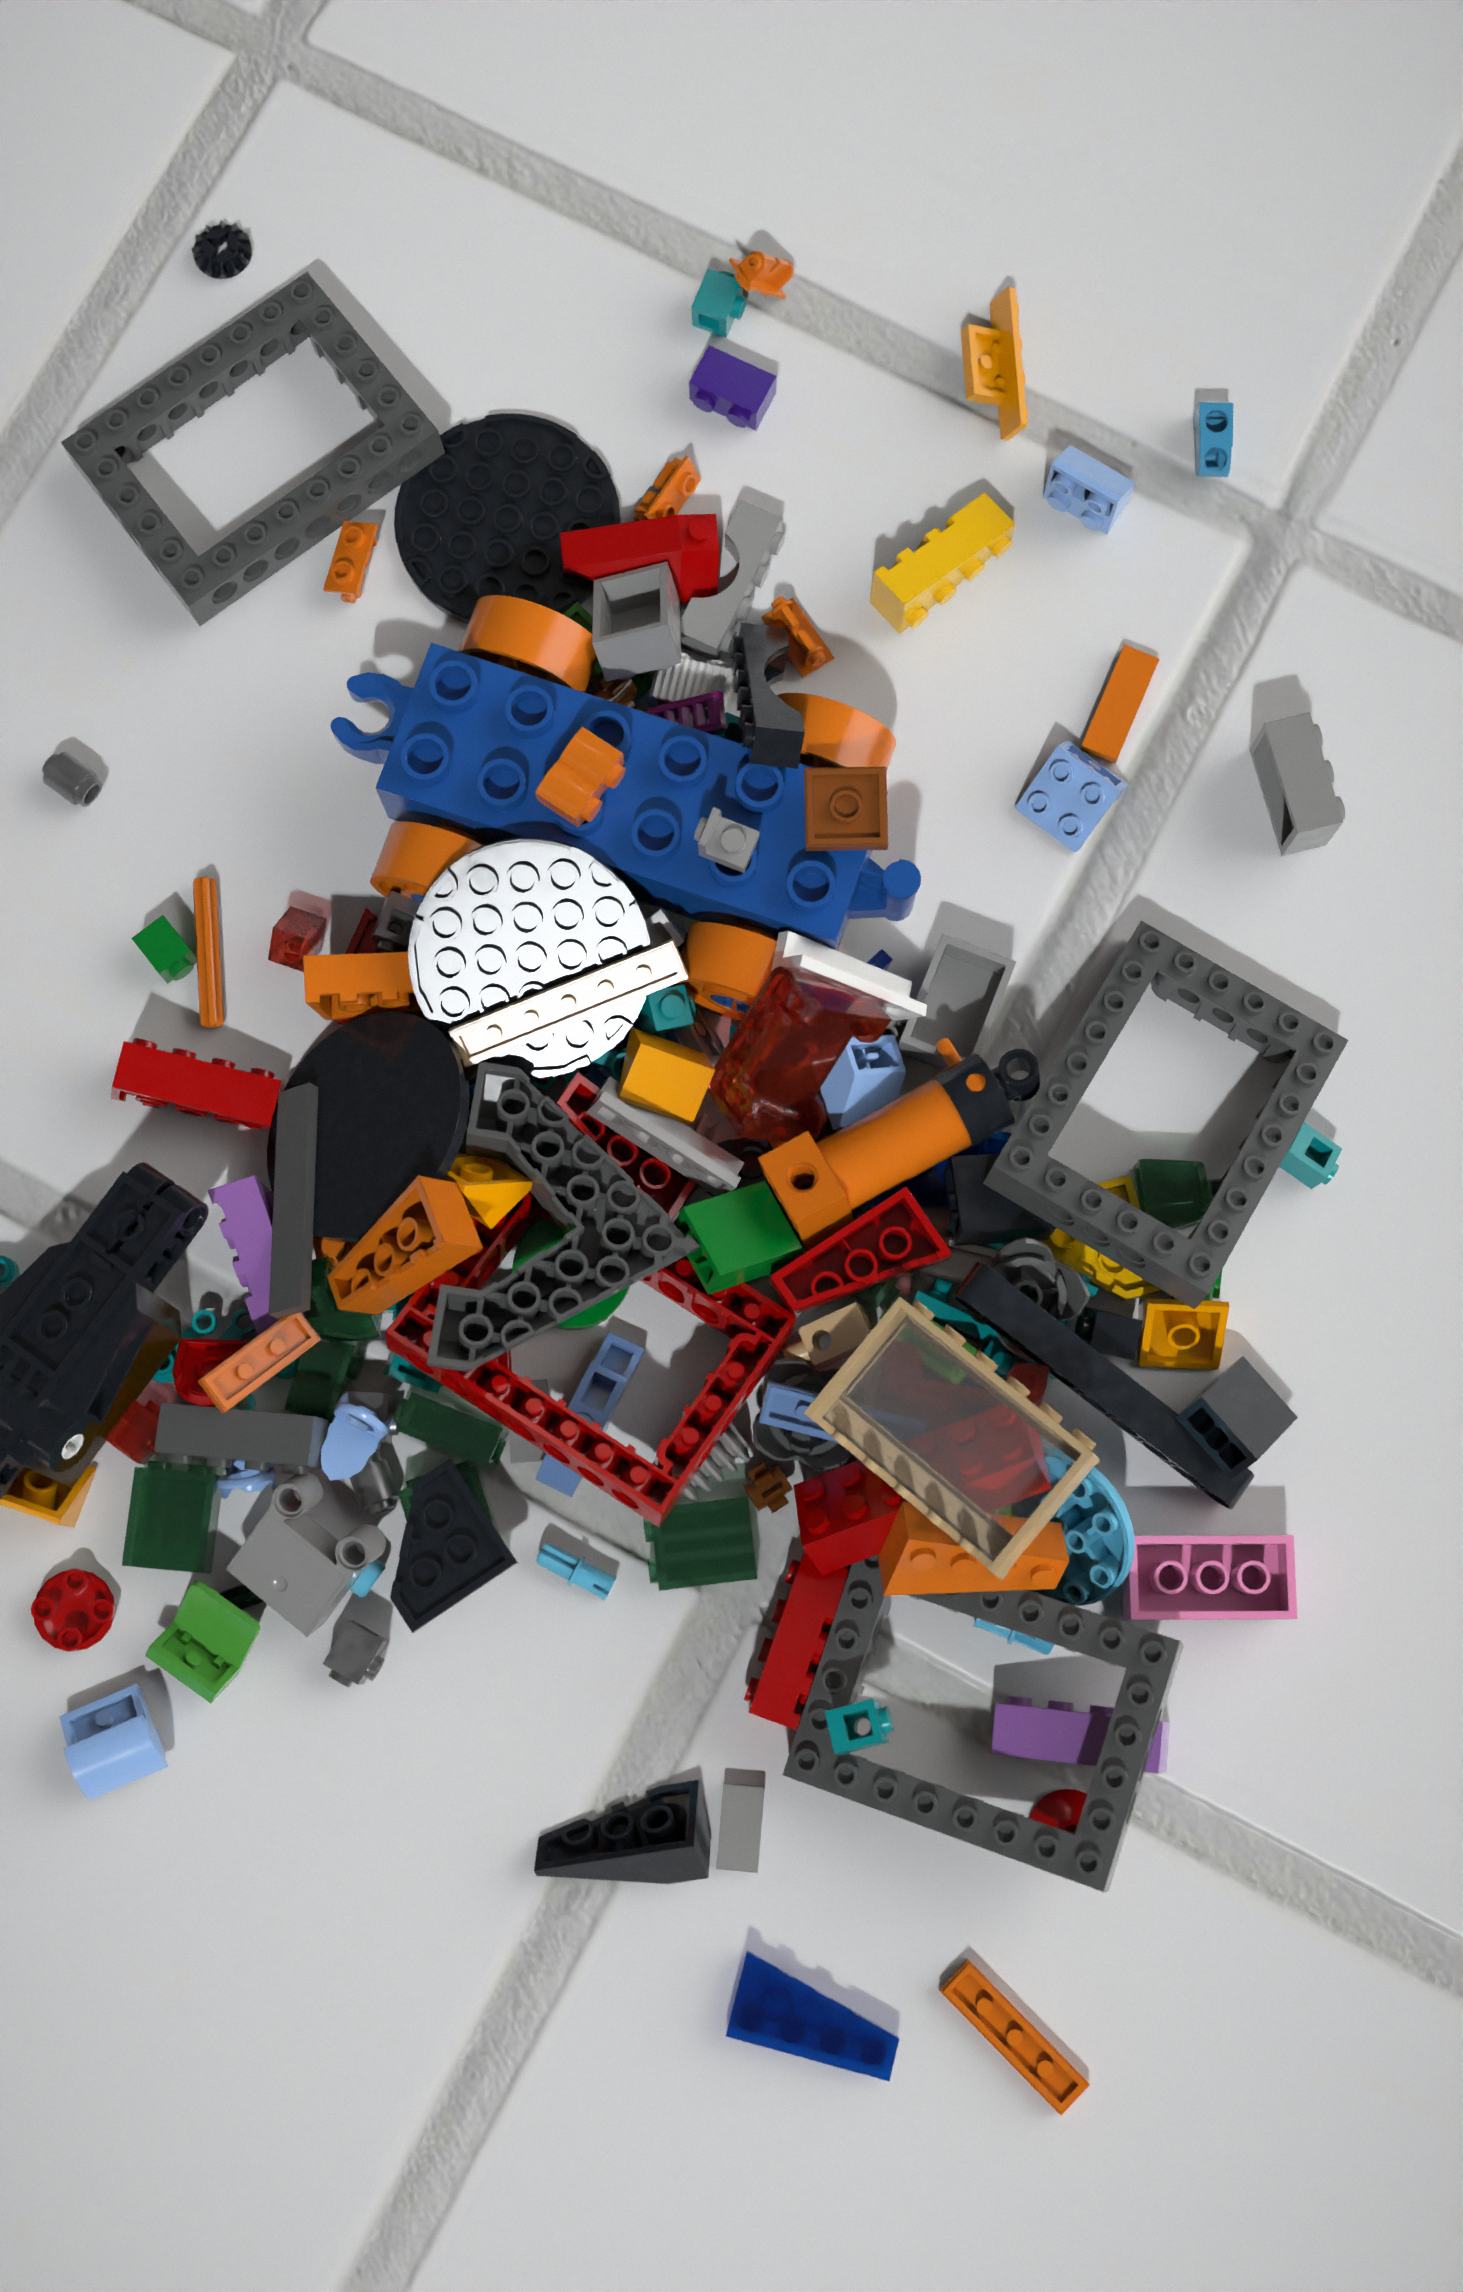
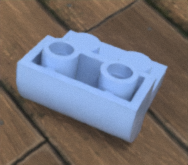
(112, 1742)

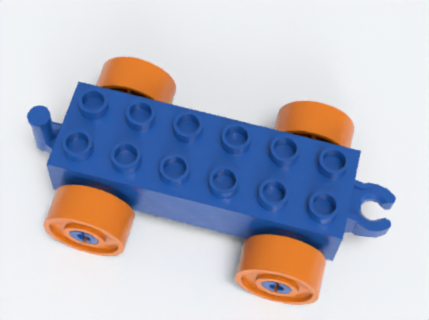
(499, 714)

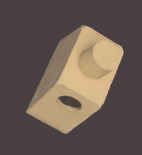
(847, 1331)

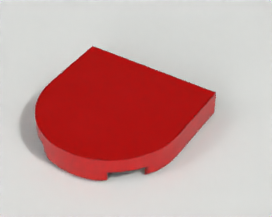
(196, 1359)

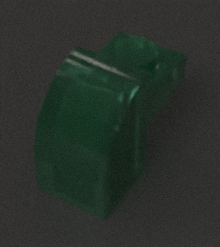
(330, 1320)

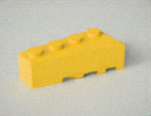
(941, 563)

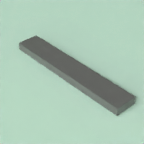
(293, 1201)

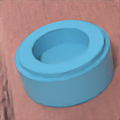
(368, 1578)

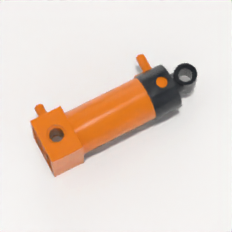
(898, 1141)

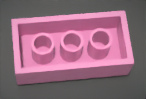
(1211, 1578)

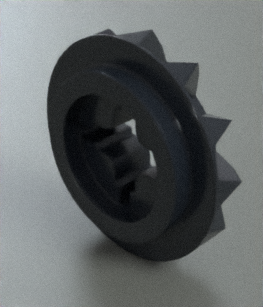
(226, 263)

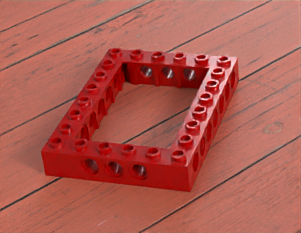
(650, 1489)

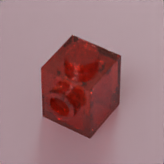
(295, 936)
(136, 1431)

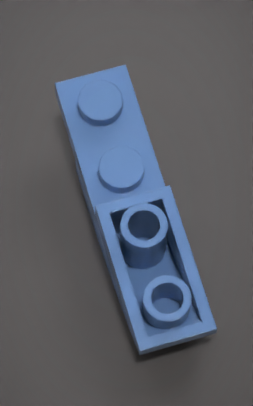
(595, 1401)

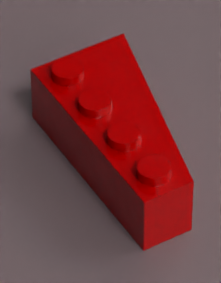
(195, 1085)

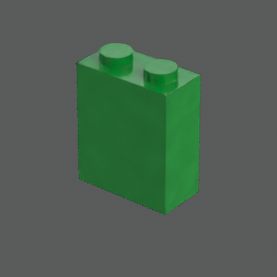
(738, 1237)

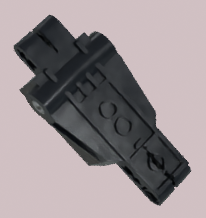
(88, 1328)

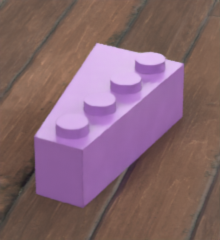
(249, 1230)
(1061, 1733)

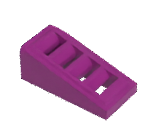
(684, 708)

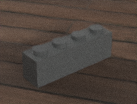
(240, 1436)

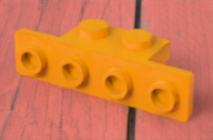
(995, 364)

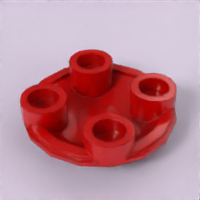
(73, 1610)

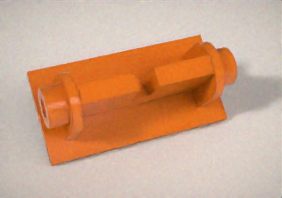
(763, 273)
(676, 484)
(351, 559)
(806, 647)

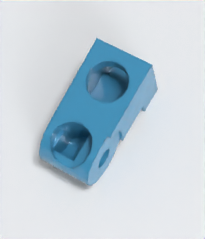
(1213, 438)

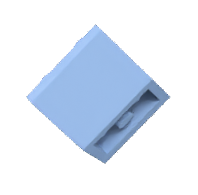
(1087, 489)
(863, 1080)

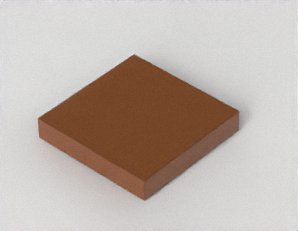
(845, 808)

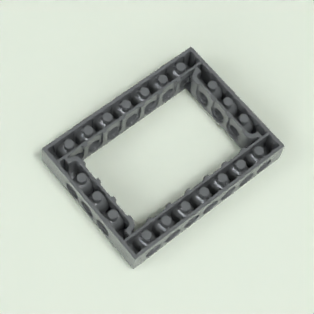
(303, 516)
(1103, 1220)
(1082, 1857)

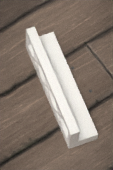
(849, 974)

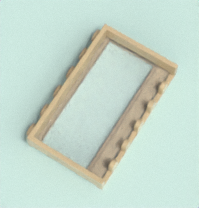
(953, 1435)

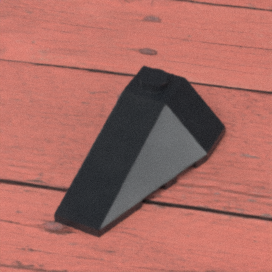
(645, 1842)

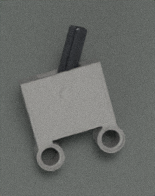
(297, 1562)

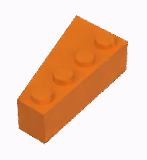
(358, 984)
(406, 1248)
(928, 1561)

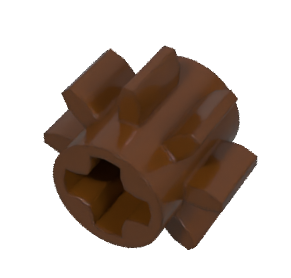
(616, 690)
(767, 1487)

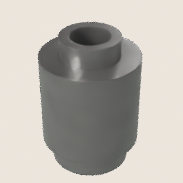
(71, 779)
(375, 1486)

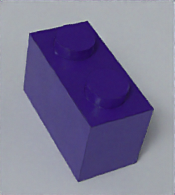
(732, 388)

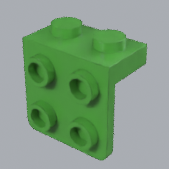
(205, 1642)

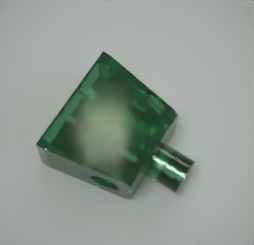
(1174, 1190)

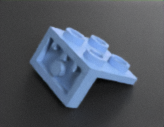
(1070, 795)

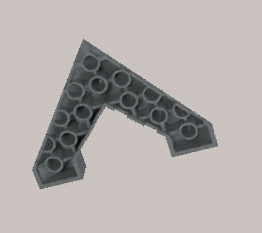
(607, 1222)

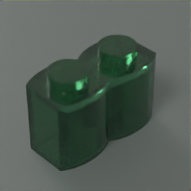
(323, 1378)

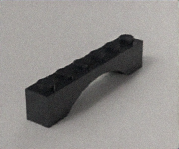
(769, 725)

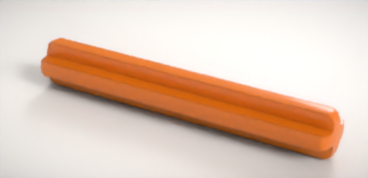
(208, 952)

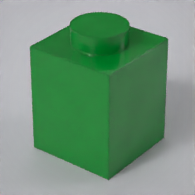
(165, 950)

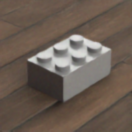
(636, 622)
(1297, 783)
(961, 1001)

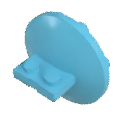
(1097, 1542)

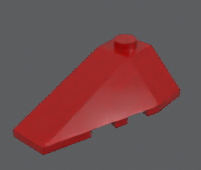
(683, 541)

